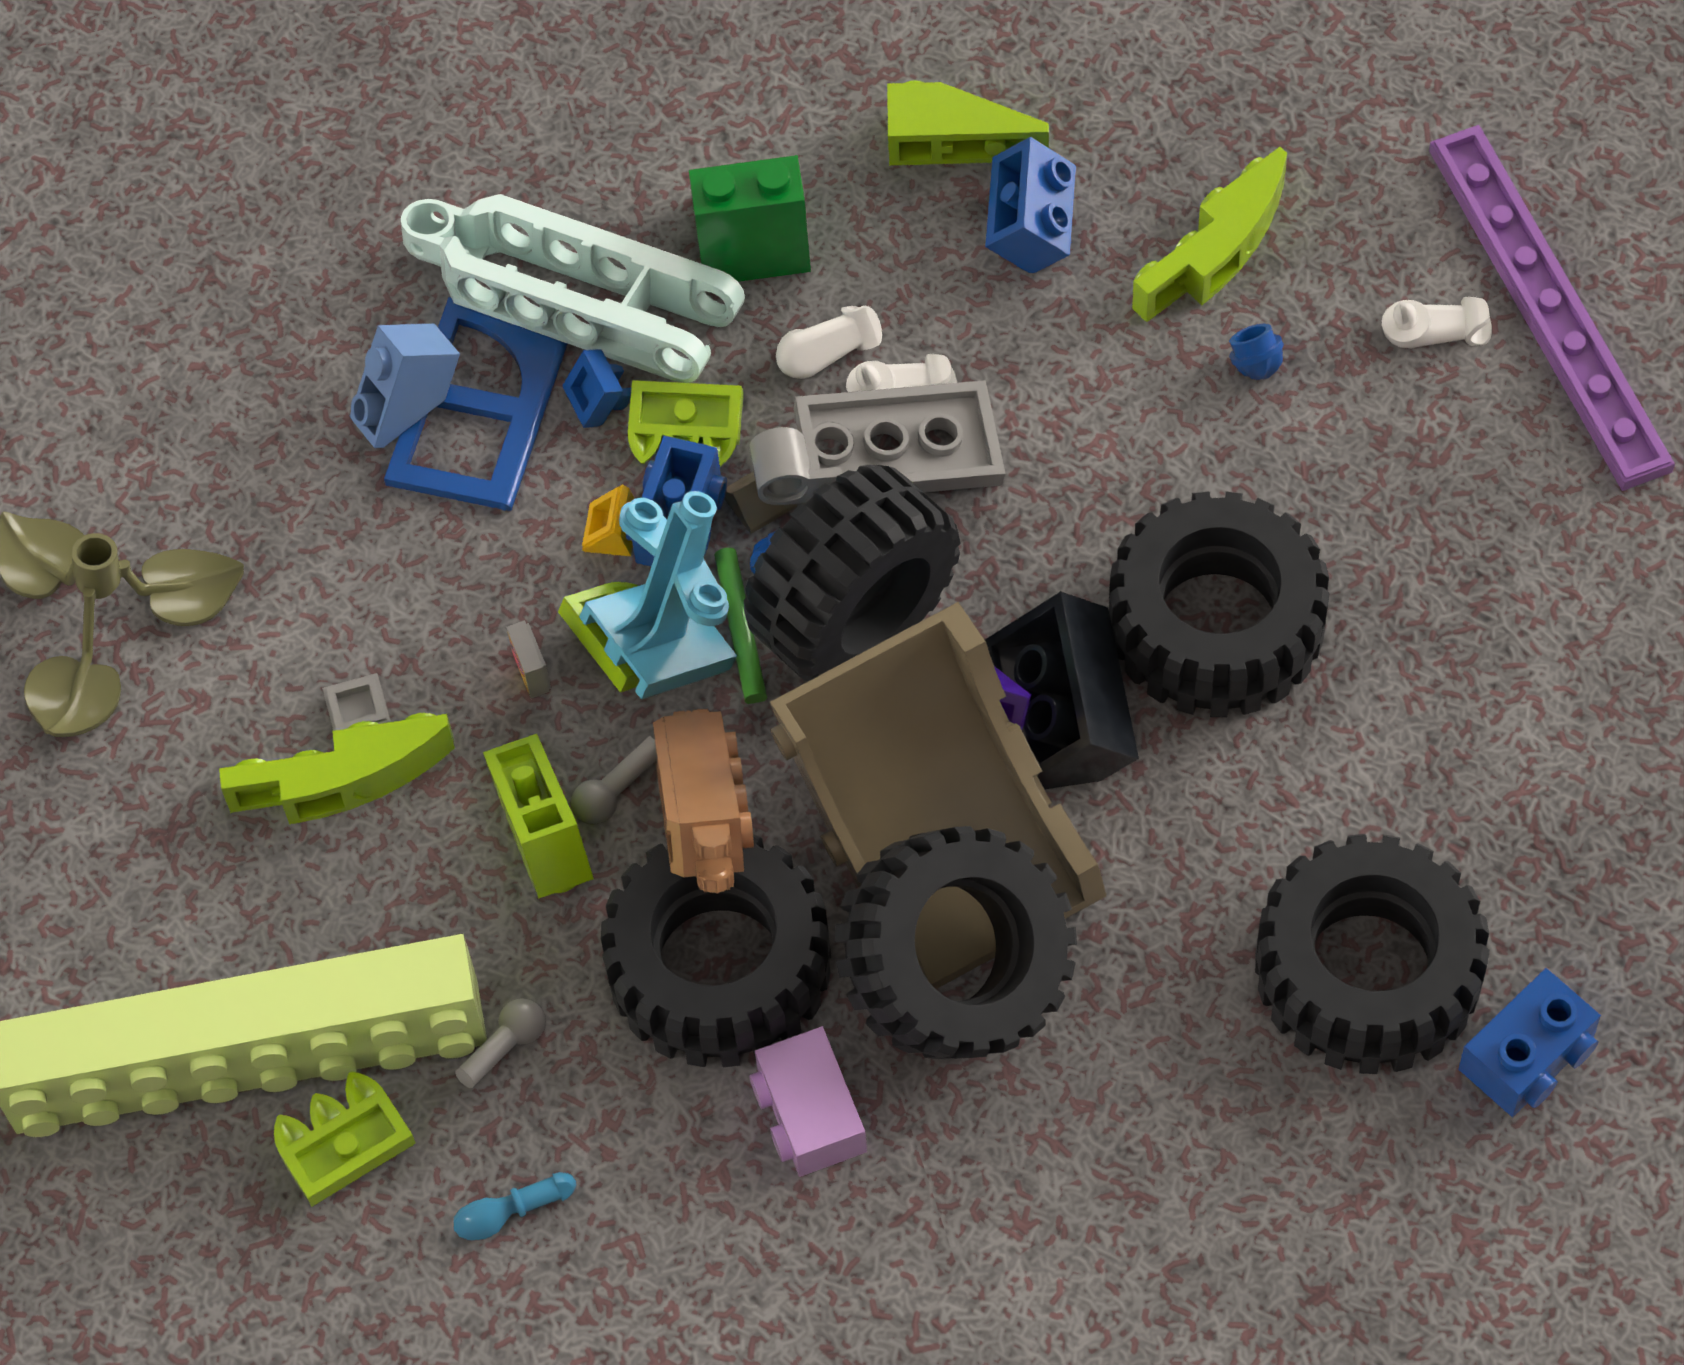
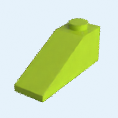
(952, 126)
(539, 816)

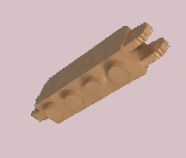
(702, 798)

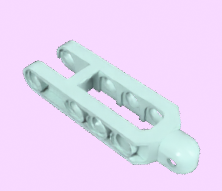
(619, 329)

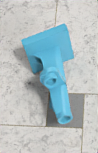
(670, 621)

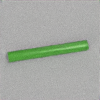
(742, 638)

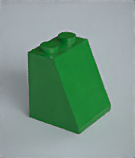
(751, 218)

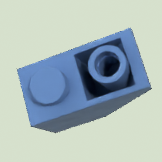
(402, 380)

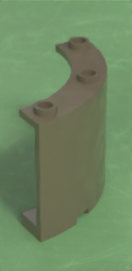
(920, 746)

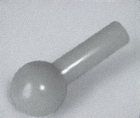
(596, 799)
(519, 1023)

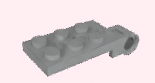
(792, 467)

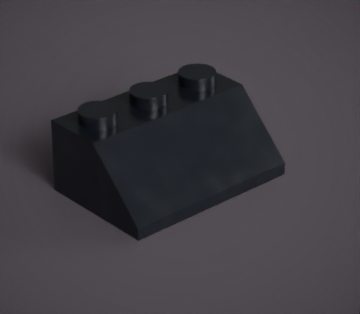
(1078, 698)

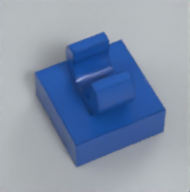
(595, 388)

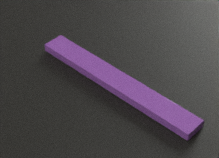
(1551, 308)

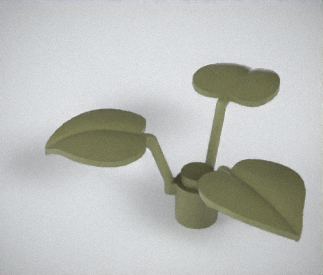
(41, 553)

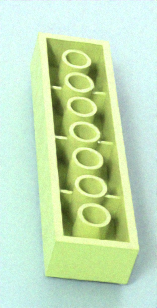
(239, 1035)

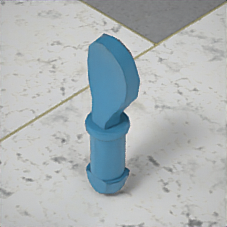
(488, 1215)

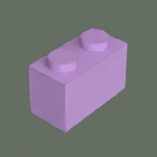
(809, 1102)

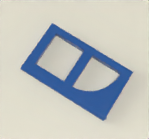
(539, 364)

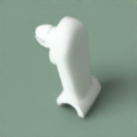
(1418, 325)
(812, 349)
(878, 375)

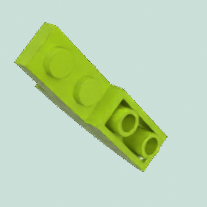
(1227, 235)
(364, 766)

